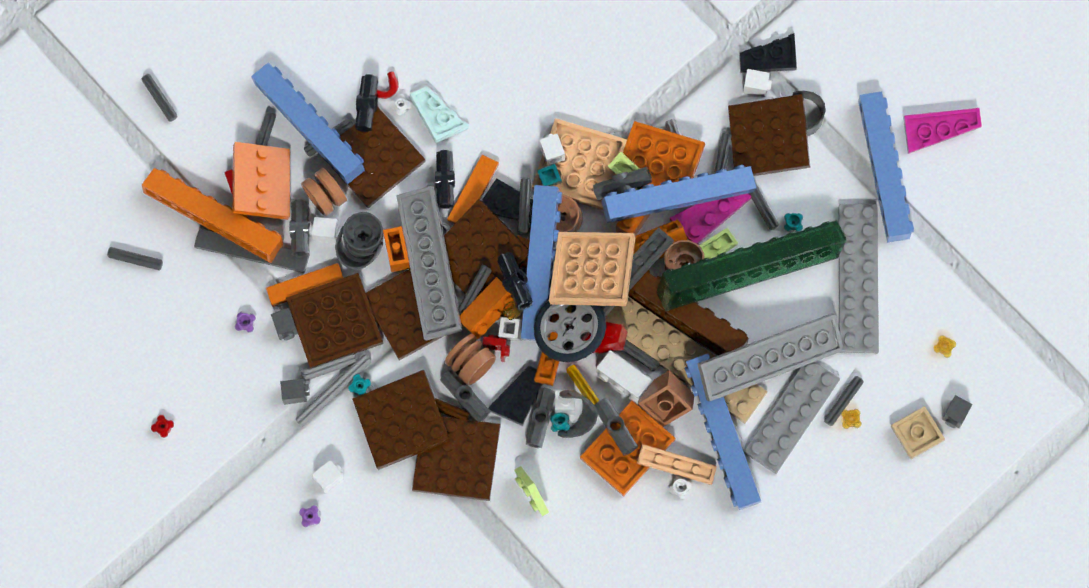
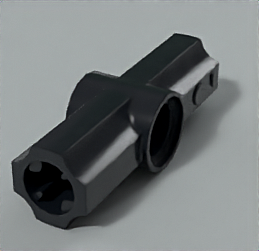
(366, 103)
(445, 179)
(514, 281)

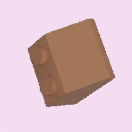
(667, 399)

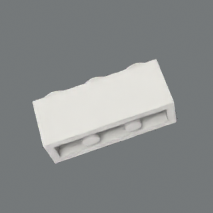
(623, 376)

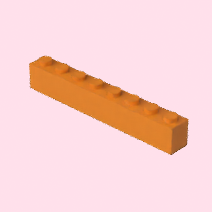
(212, 214)

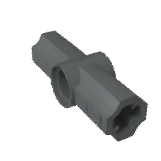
(622, 182)
(299, 228)
(472, 404)
(538, 429)
(622, 436)

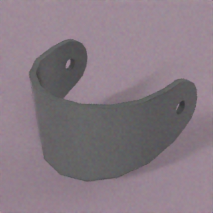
(821, 105)
(347, 262)
(586, 420)

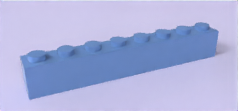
(308, 123)
(884, 167)
(678, 194)
(541, 253)
(724, 441)

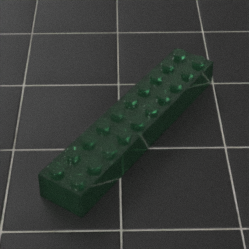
(750, 265)

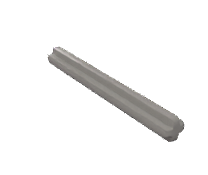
(333, 390)

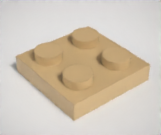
(917, 432)

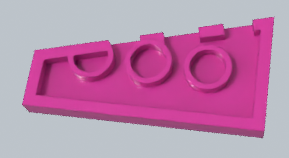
(935, 127)
(706, 217)

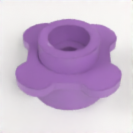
(241, 317)
(306, 521)

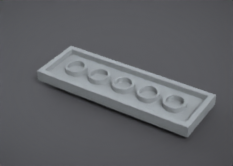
(791, 416)

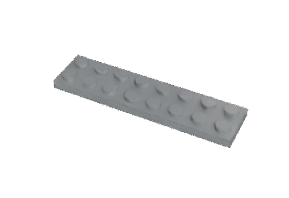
(429, 263)
(859, 279)
(770, 357)

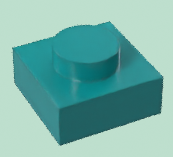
(549, 176)

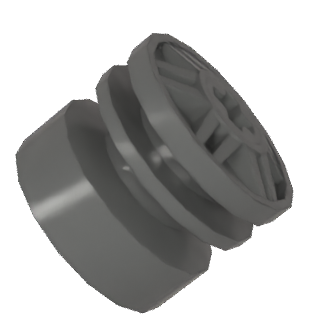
(362, 224)

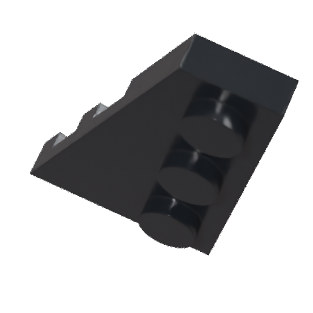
(775, 56)
(504, 200)
(518, 398)

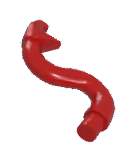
(393, 87)

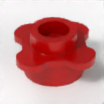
(167, 426)

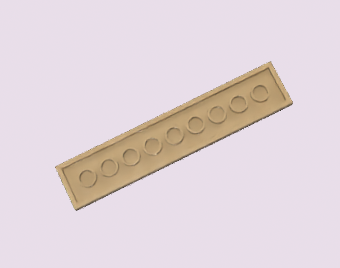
(674, 349)

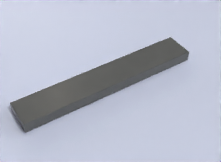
(216, 243)

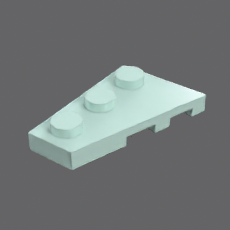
(436, 116)

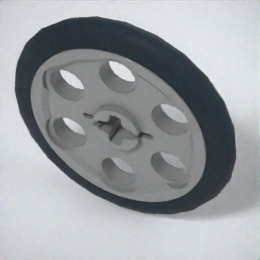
(581, 349)

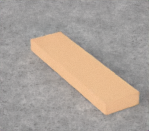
(676, 464)

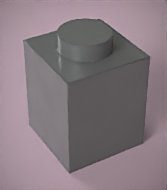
(284, 324)
(294, 391)
(957, 412)

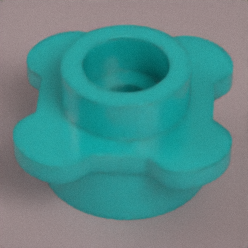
(793, 217)
(358, 380)
(559, 418)

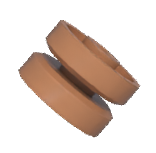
(326, 190)

